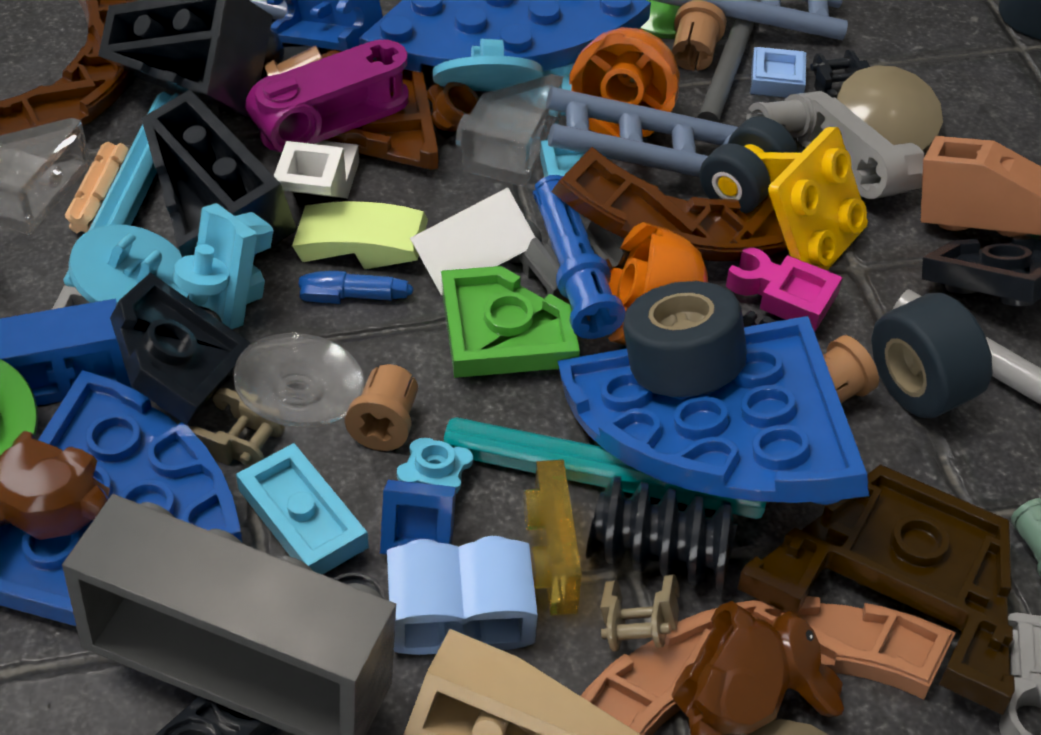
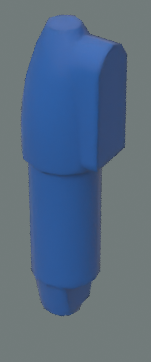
(336, 285)

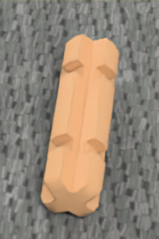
(95, 186)

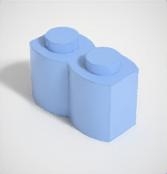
(471, 588)

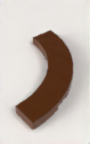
(86, 85)
(622, 201)

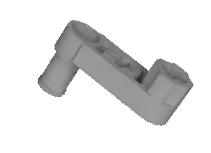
(876, 163)

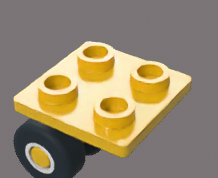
(809, 190)

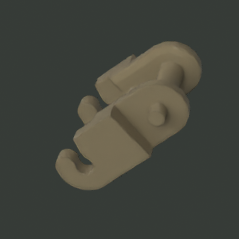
(227, 446)
(663, 615)

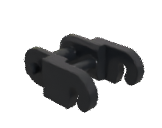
(824, 75)

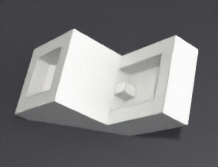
(318, 168)

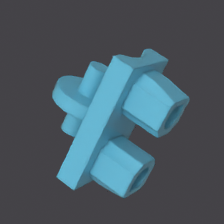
(222, 268)

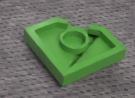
(502, 325)

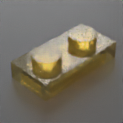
(557, 558)

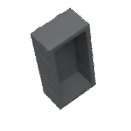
(231, 621)

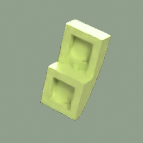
(371, 230)

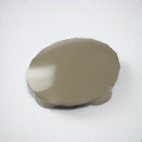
(894, 104)

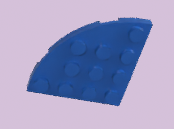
(530, 29)
(758, 438)
(138, 458)

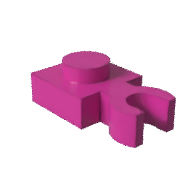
(786, 289)

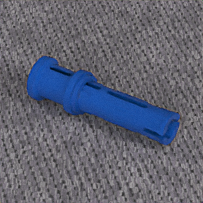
(582, 273)

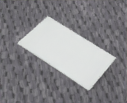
(475, 237)

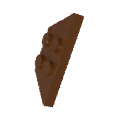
(403, 136)

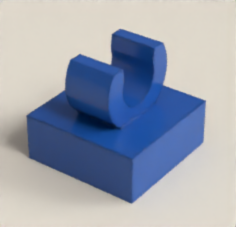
(415, 513)

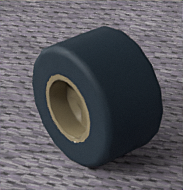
(685, 338)
(931, 355)

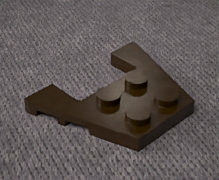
(919, 551)

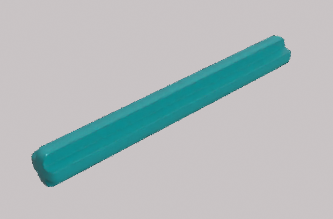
(582, 461)

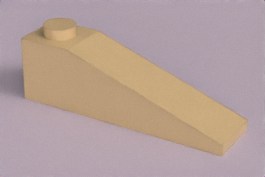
(492, 692)

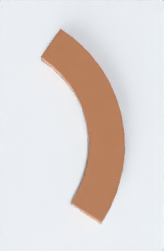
(852, 640)

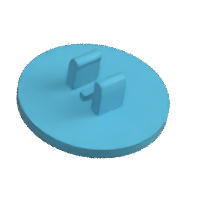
(487, 68)
(116, 258)

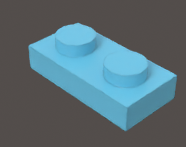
(302, 510)

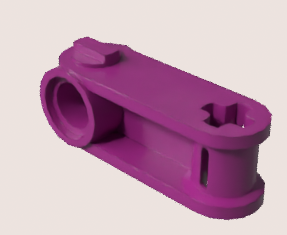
(330, 95)

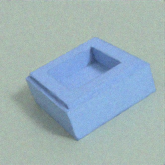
(778, 72)

